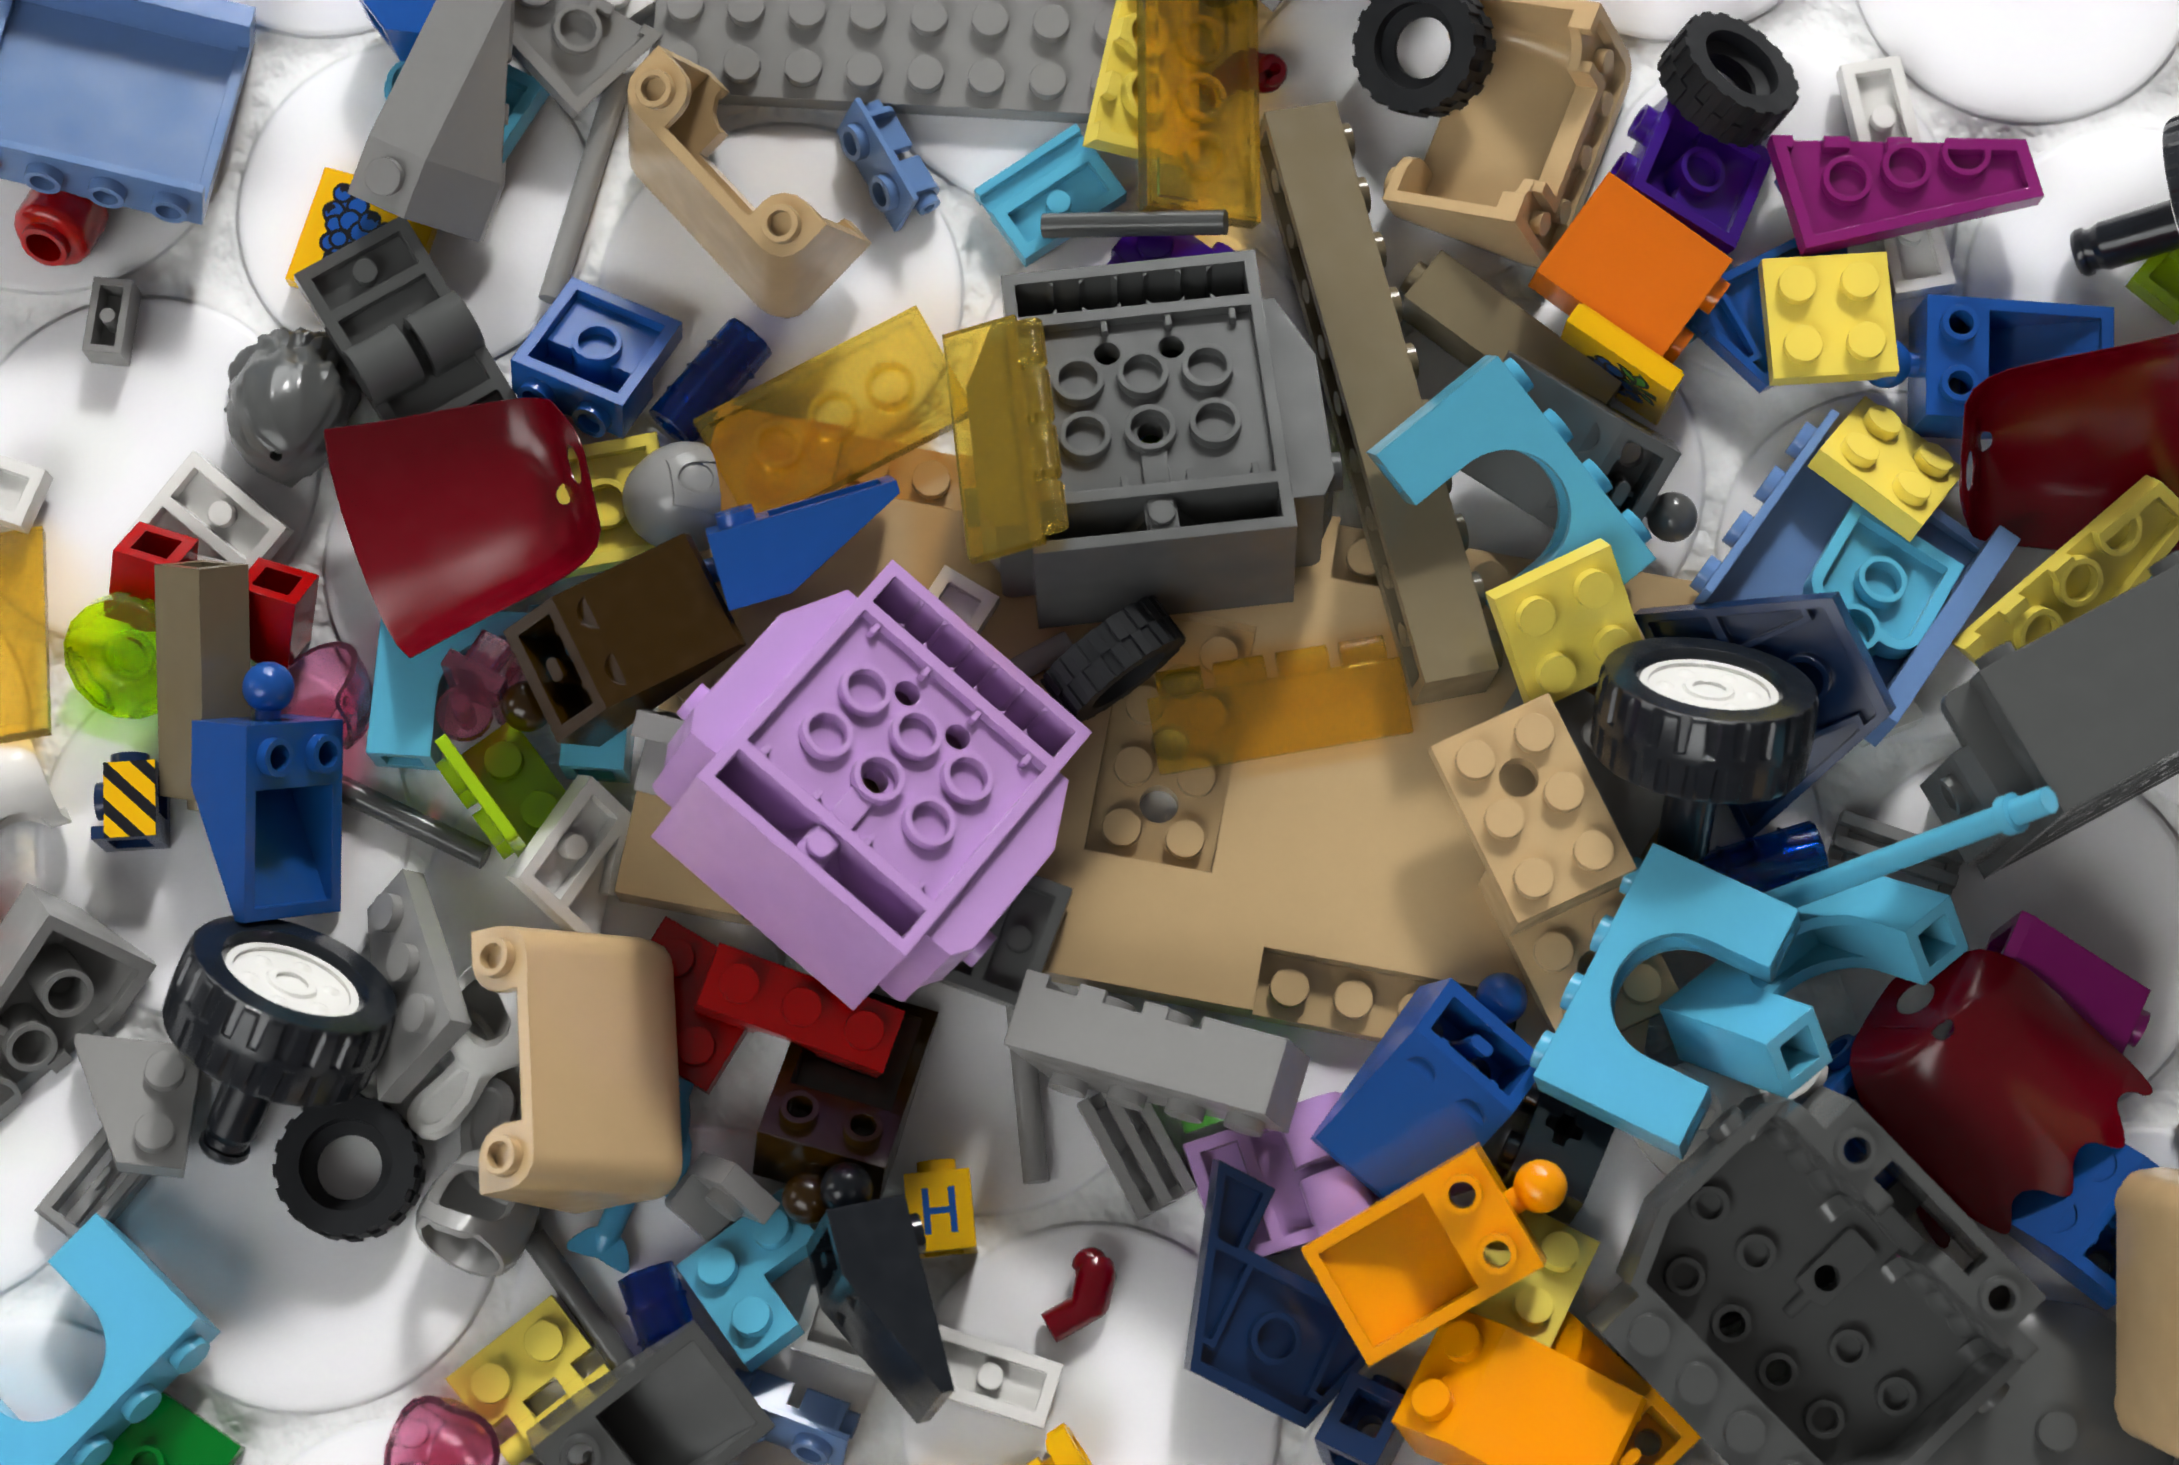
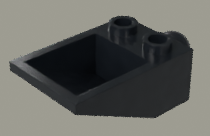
(877, 1288)

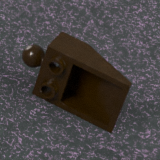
(618, 645)
(839, 1115)

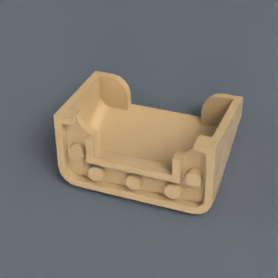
(1528, 146)
(775, 253)
(592, 1069)
(2148, 1307)

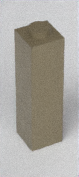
(1477, 320)
(198, 658)

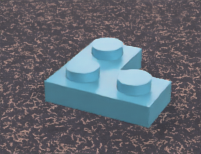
(735, 1280)

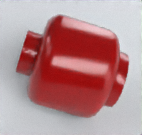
(59, 227)

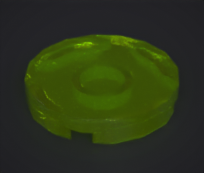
(114, 655)

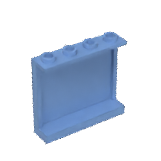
(122, 98)
(1790, 530)

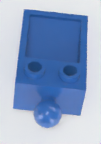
(1991, 340)
(783, 546)
(272, 801)
(1421, 1094)
(2073, 1227)

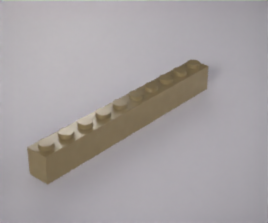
(1370, 391)

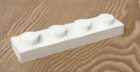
(1879, 108)
(981, 1371)

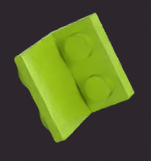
(507, 782)

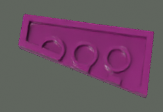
(1873, 191)

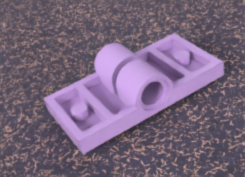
(1309, 1184)

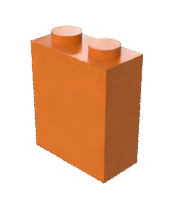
(1634, 268)

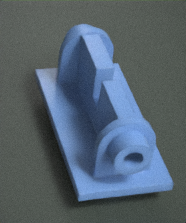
(872, 140)
(813, 1432)

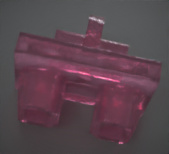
(476, 687)

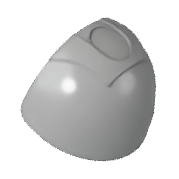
(674, 493)

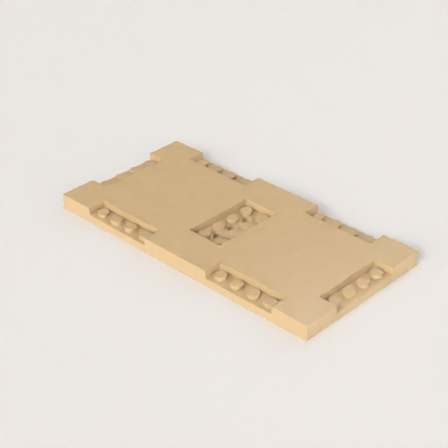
(1282, 881)

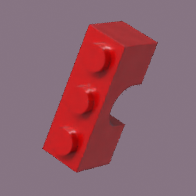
(279, 595)
(799, 1009)

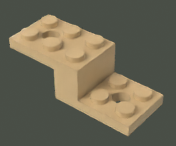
(1546, 855)

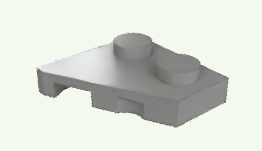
(143, 1100)

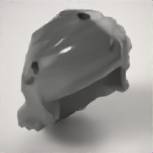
(285, 398)

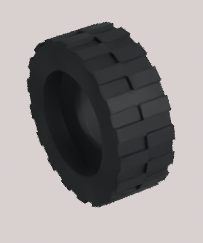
(1453, 84)
(1709, 100)
(1113, 659)
(355, 1218)

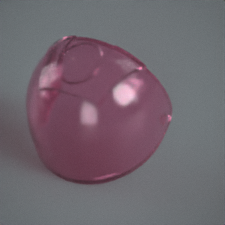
(333, 685)
(441, 1433)

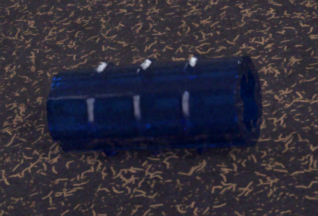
(710, 379)
(1772, 857)
(655, 1302)

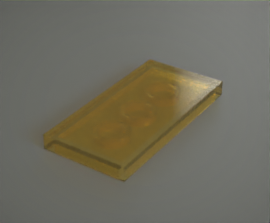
(1199, 107)
(832, 416)

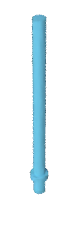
(2008, 815)

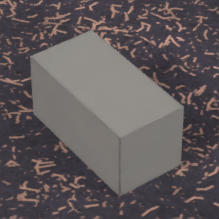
(111, 321)

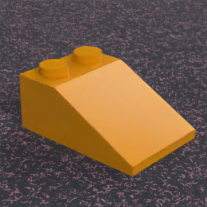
(1511, 1401)

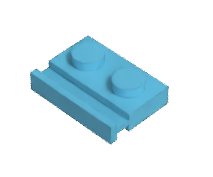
(1048, 180)

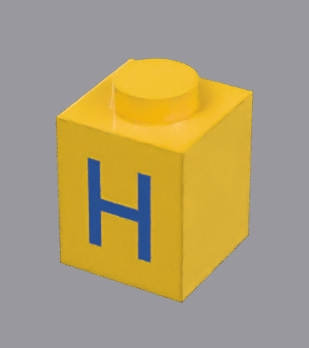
(945, 1207)

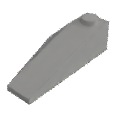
(443, 124)
(56, 980)

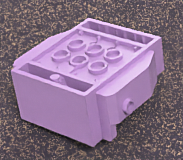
(850, 877)

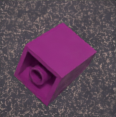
(2085, 981)

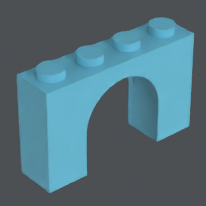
(1490, 413)
(406, 701)
(1665, 908)
(1776, 1043)
(148, 1342)

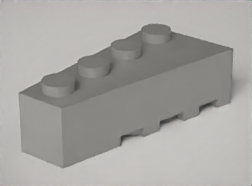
(1156, 1057)

